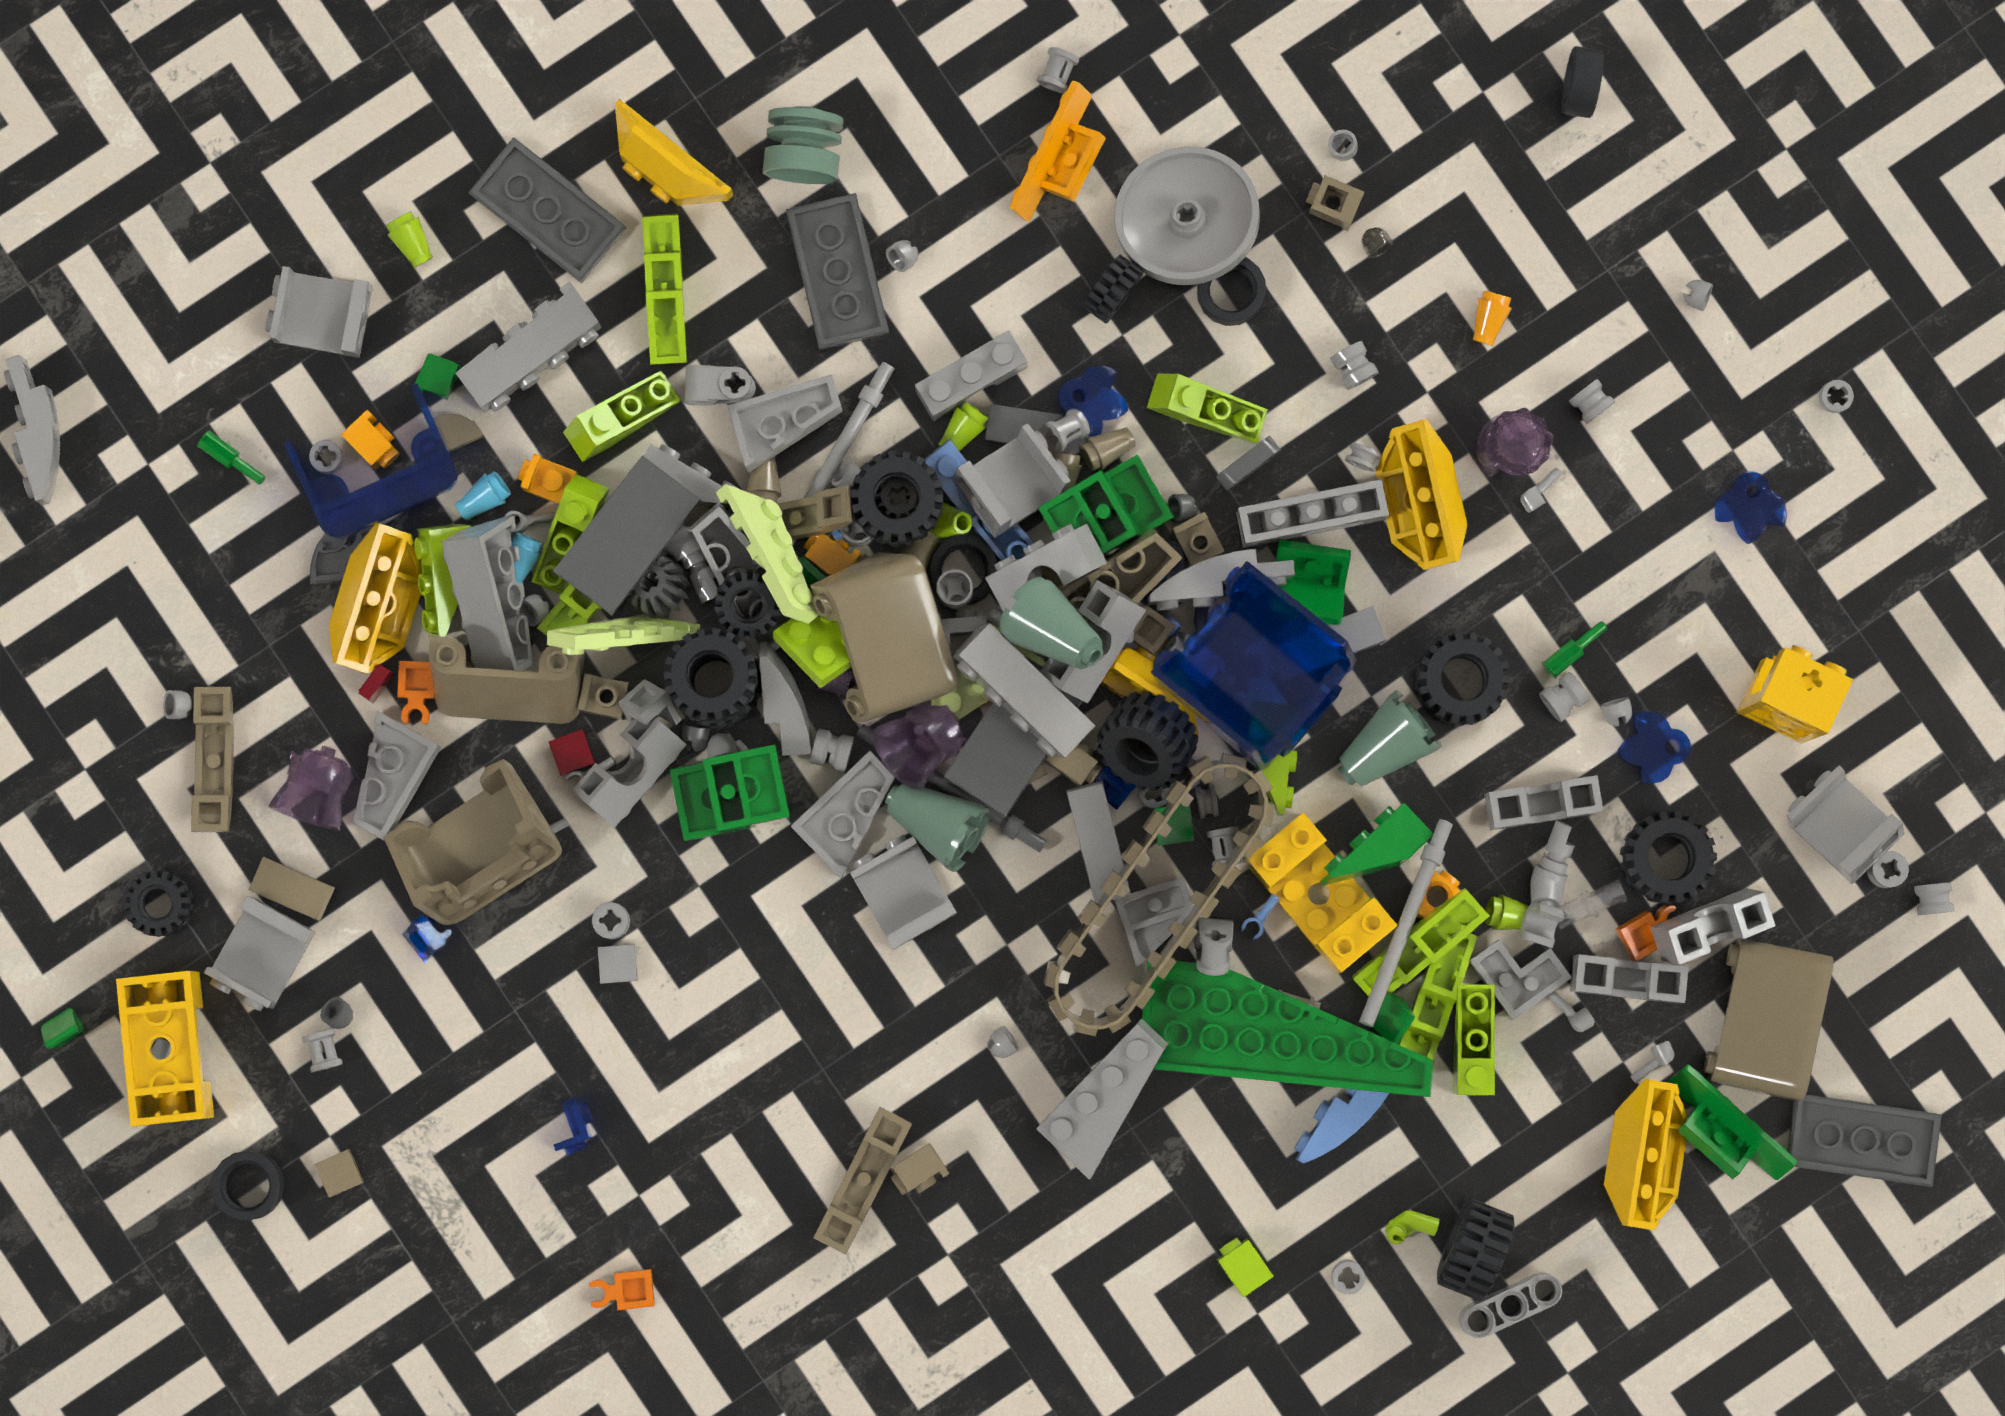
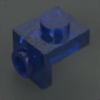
(578, 1117)

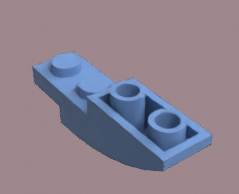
(945, 462)
(1337, 1122)

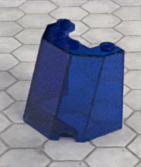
(1258, 668)

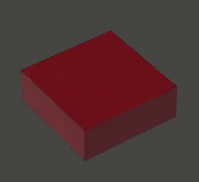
(376, 683)
(571, 752)

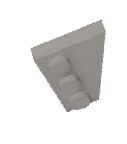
(782, 418)
(393, 774)
(844, 813)

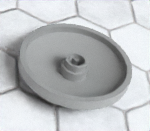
(1187, 215)

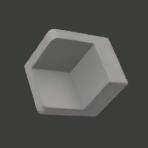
(648, 702)

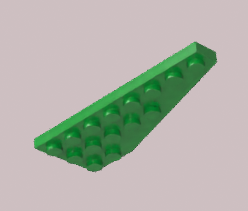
(1258, 1033)

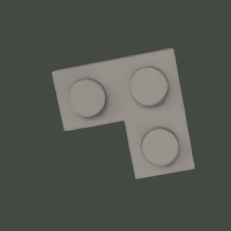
(1519, 987)

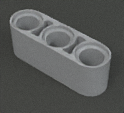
(1529, 1305)

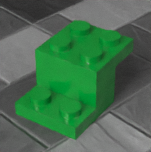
(1112, 504)
(729, 793)

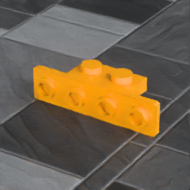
(1062, 156)

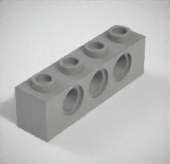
(1312, 513)

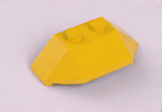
(663, 163)
(1422, 496)
(375, 600)
(1133, 674)
(1646, 1154)

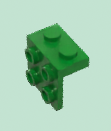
(1318, 577)

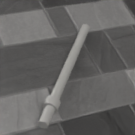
(869, 398)
(1431, 858)

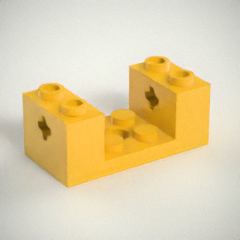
(1795, 694)
(1342, 925)
(173, 1086)

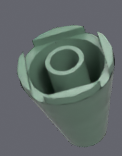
(1050, 625)
(1388, 742)
(939, 822)

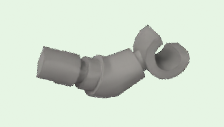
(687, 550)
(1547, 889)

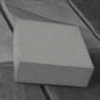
(617, 964)

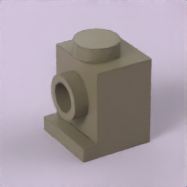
(1346, 195)
(1197, 527)
(591, 692)
(1077, 765)
(918, 1170)

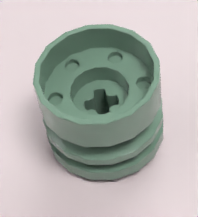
(803, 137)

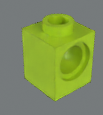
(1243, 1266)

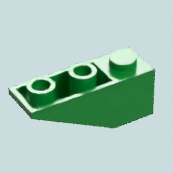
(1386, 847)

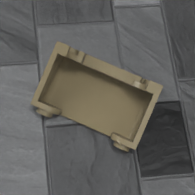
(888, 634)
(506, 694)
(474, 848)
(1771, 1019)

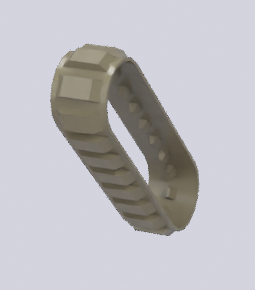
(1182, 932)

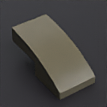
(291, 888)

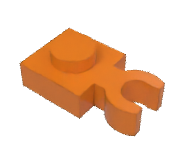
(416, 686)
(1637, 932)
(630, 1290)

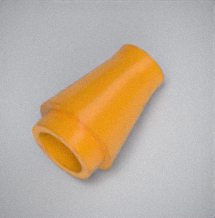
(1490, 316)

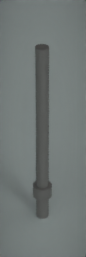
(1010, 826)

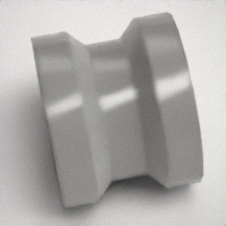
(1592, 401)
(1883, 869)
(1934, 898)
(616, 922)

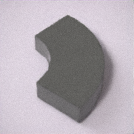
(332, 557)

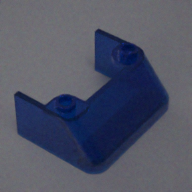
(348, 513)

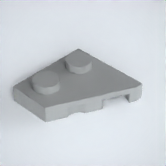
(1150, 913)

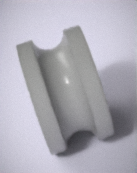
(1836, 407)
(334, 449)
(1363, 457)
(1207, 801)
(1340, 1285)

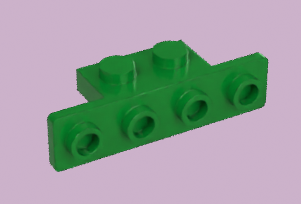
(1725, 1131)

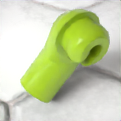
(1408, 1223)

